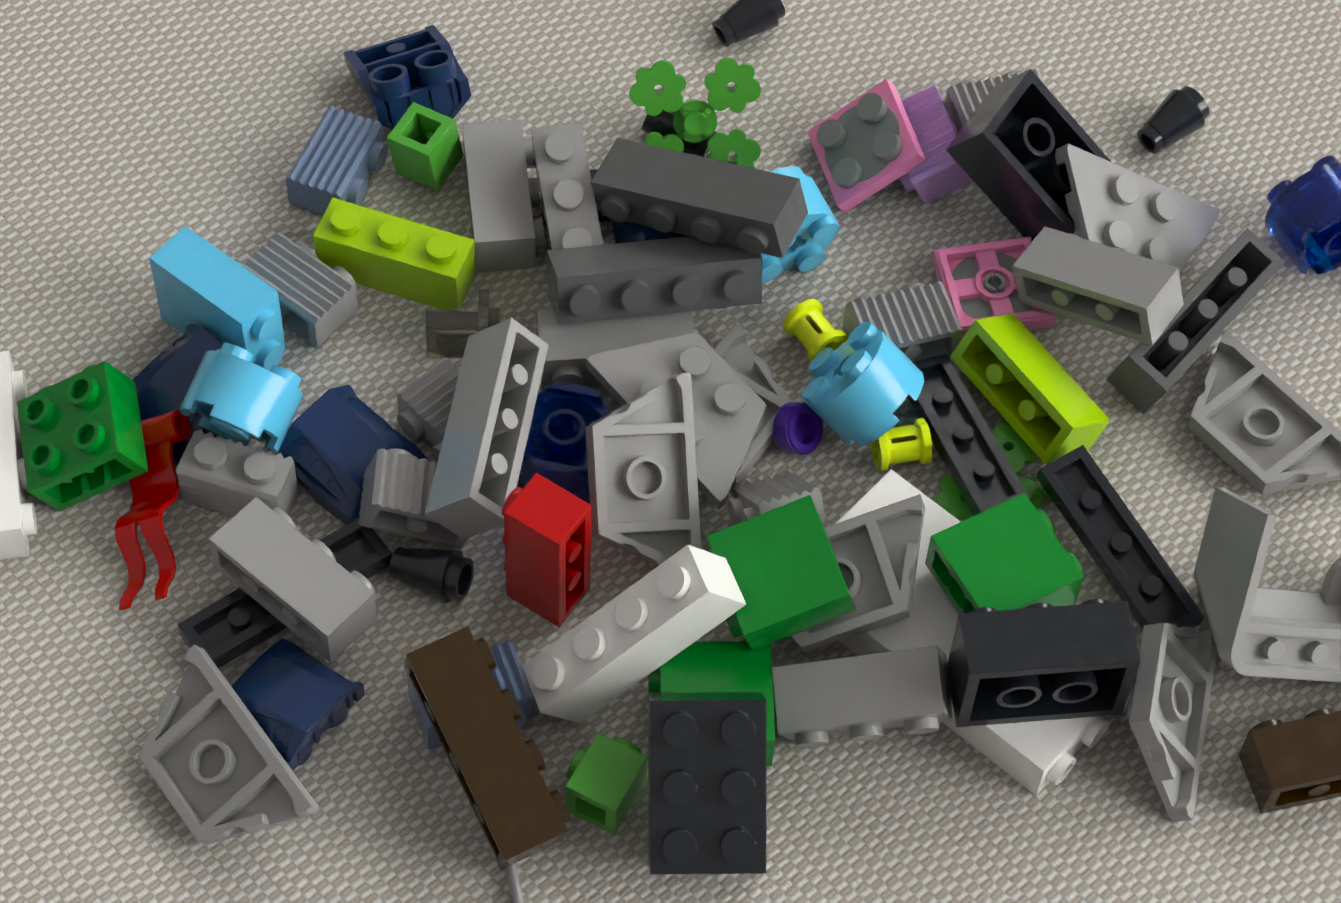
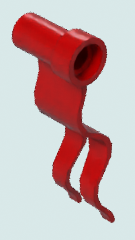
(150, 497)

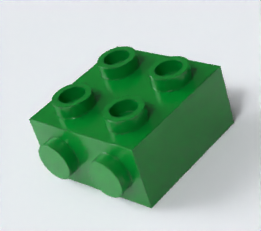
(81, 436)
(1004, 560)
(783, 573)
(720, 668)

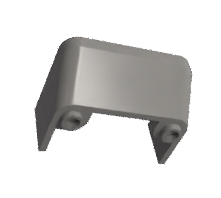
(1260, 627)

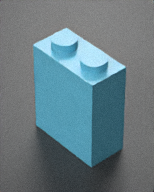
(213, 291)

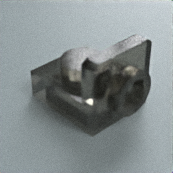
(449, 329)

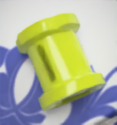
(812, 328)
(903, 445)

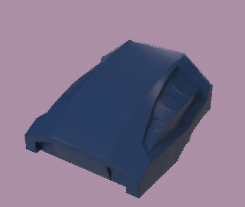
(409, 71)
(168, 377)
(334, 447)
(295, 698)

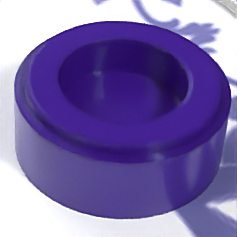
(797, 428)

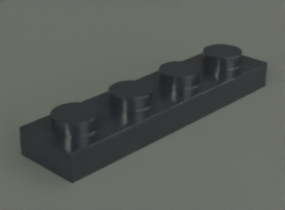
(964, 437)
(1117, 541)
(241, 623)

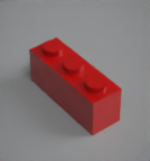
(547, 548)

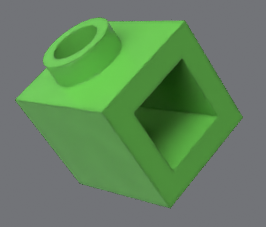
(425, 146)
(605, 781)

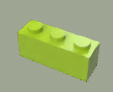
(396, 254)
(1028, 387)

